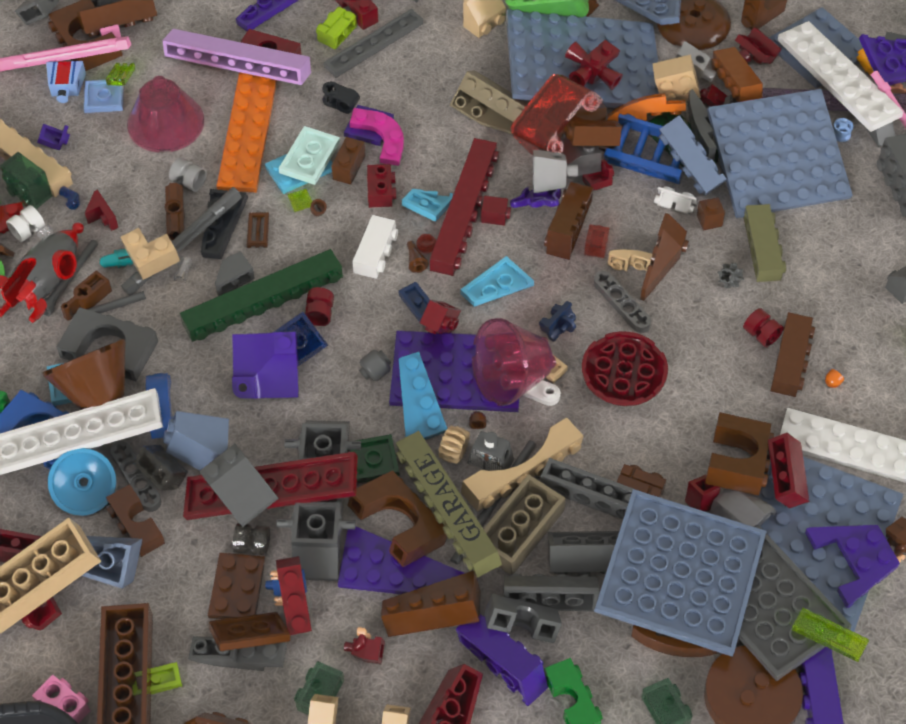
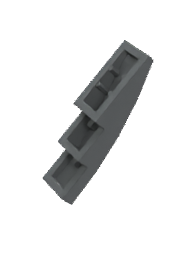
(700, 124)

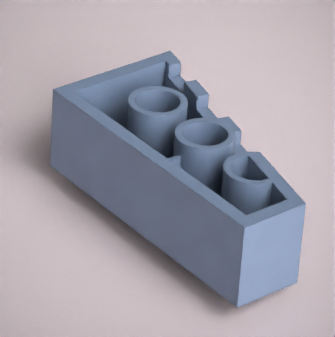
(692, 156)

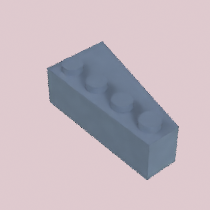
(117, 558)

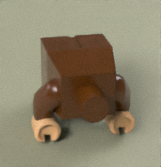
(897, 537)

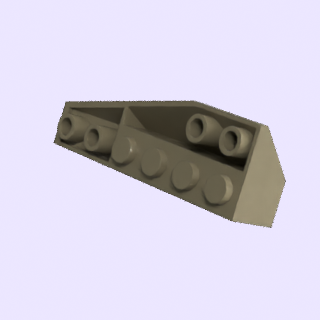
(487, 102)

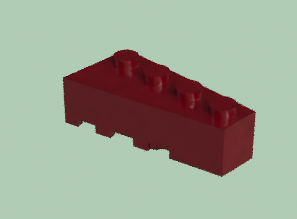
(455, 697)

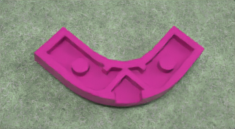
(386, 128)

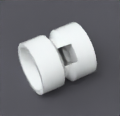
(25, 223)

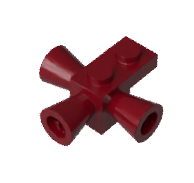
(594, 64)

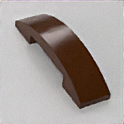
(669, 645)

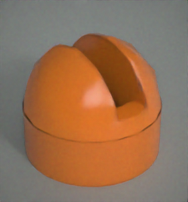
(833, 378)

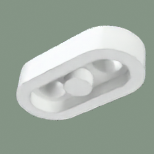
(539, 393)

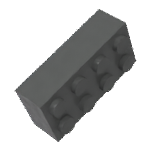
(893, 166)

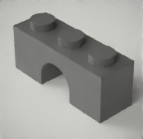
(537, 619)

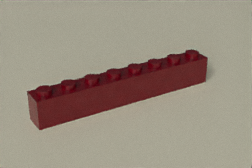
(463, 207)

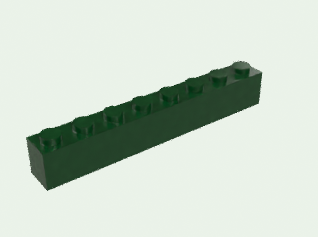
(261, 295)

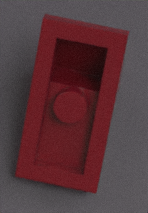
(99, 209)

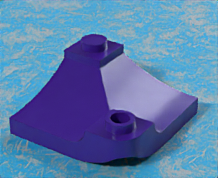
(265, 365)

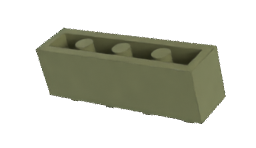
(763, 243)

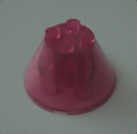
(164, 117)
(509, 360)

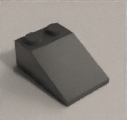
(238, 485)

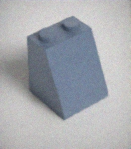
(196, 438)

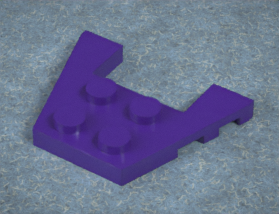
(865, 553)

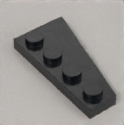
(220, 231)

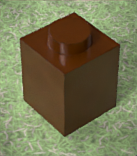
(710, 213)

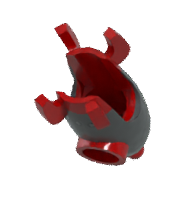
(41, 271)

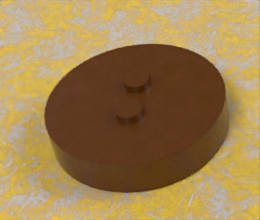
(746, 693)

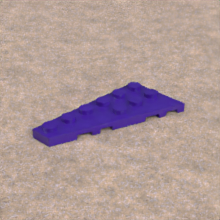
(372, 568)

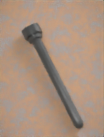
(63, 284)

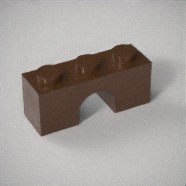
(124, 506)

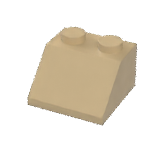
(483, 15)

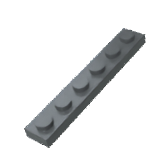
(373, 43)

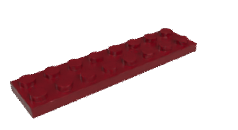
(291, 481)

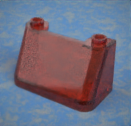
(550, 112)

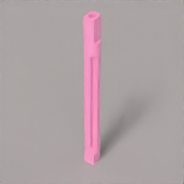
(64, 53)

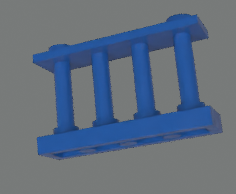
(634, 161)

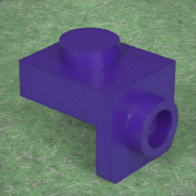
(53, 137)

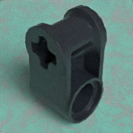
(340, 98)

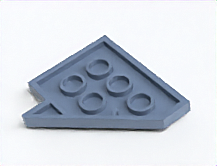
(659, 11)

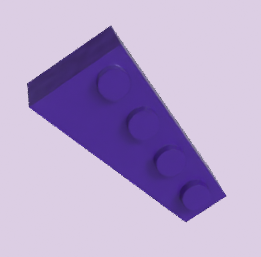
(505, 657)

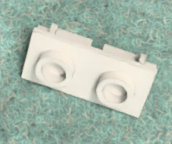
(669, 196)

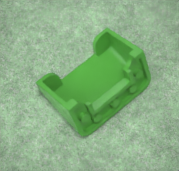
(561, 7)

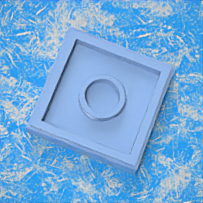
(102, 97)

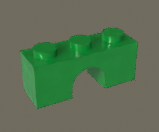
(566, 679)

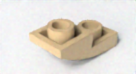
(624, 258)

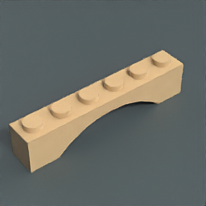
(487, 486)

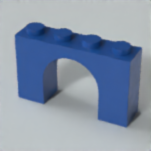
(27, 410)

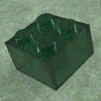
(26, 181)

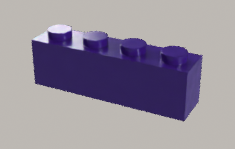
(821, 689)

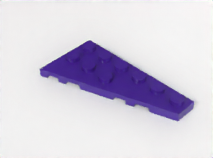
(886, 57)

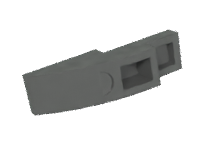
(251, 658)

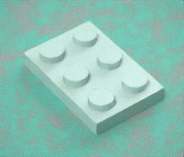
(309, 155)

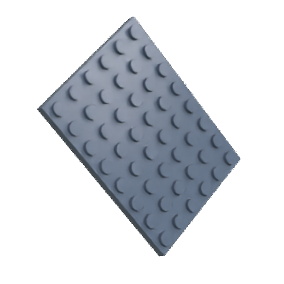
(541, 40)
(834, 501)

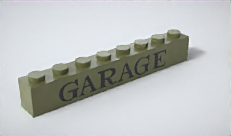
(448, 505)

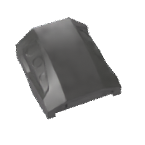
(742, 507)

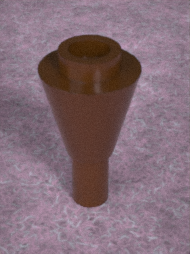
(417, 261)

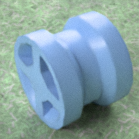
(841, 125)

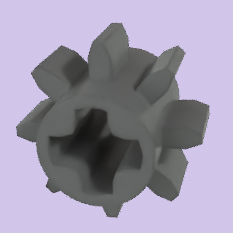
(730, 275)

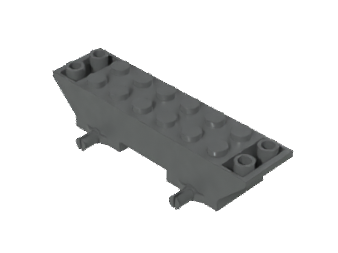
(319, 524)

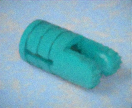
(113, 259)

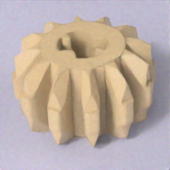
(454, 444)

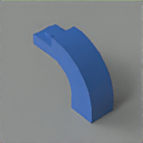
(162, 384)

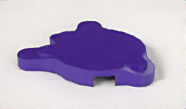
(536, 200)

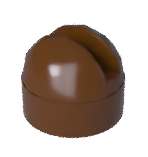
(321, 205)
(477, 420)

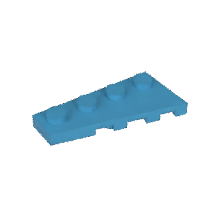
(418, 399)

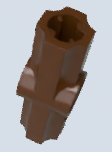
(174, 210)

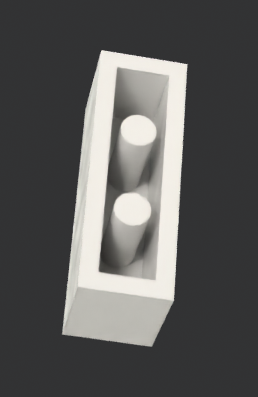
(375, 247)

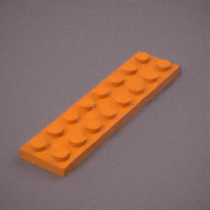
(247, 133)

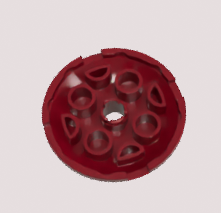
(628, 352)

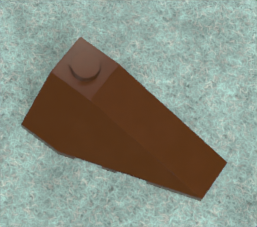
(666, 253)

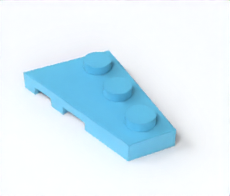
(496, 282)

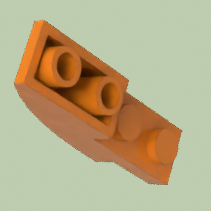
(652, 104)

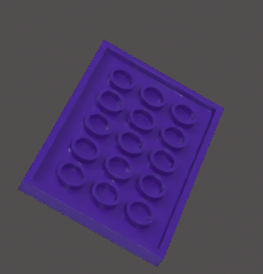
(449, 369)

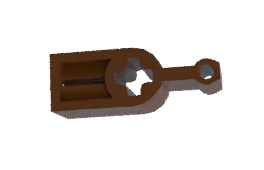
(87, 294)

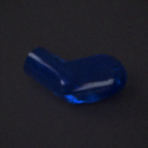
(73, 197)

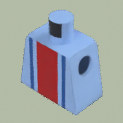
(65, 79)

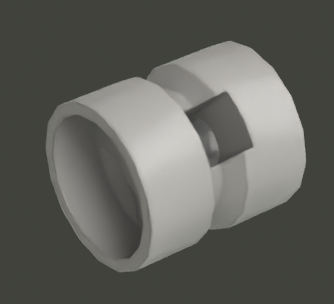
(187, 174)

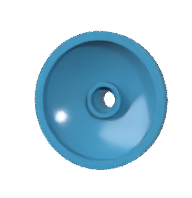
(66, 476)

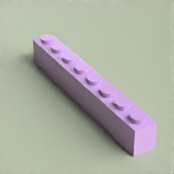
(237, 56)

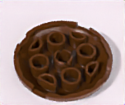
(701, 24)

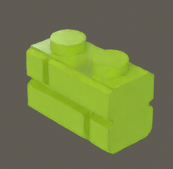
(336, 27)

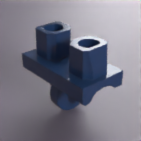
(561, 321)

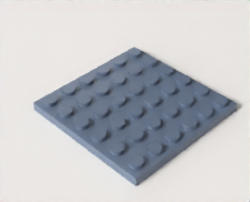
(779, 152)
(681, 572)

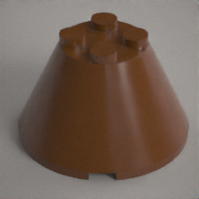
(92, 377)

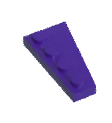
(261, 12)

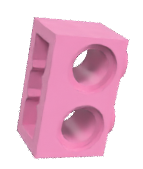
(65, 698)

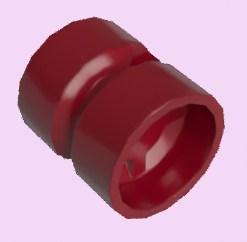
(319, 306)
(764, 329)

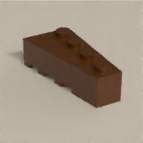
(568, 220)
(433, 606)

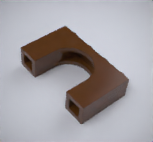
(760, 12)
(66, 23)
(592, 129)
(741, 473)
(392, 493)

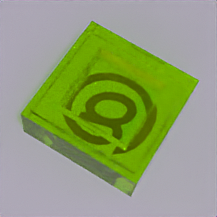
(300, 200)

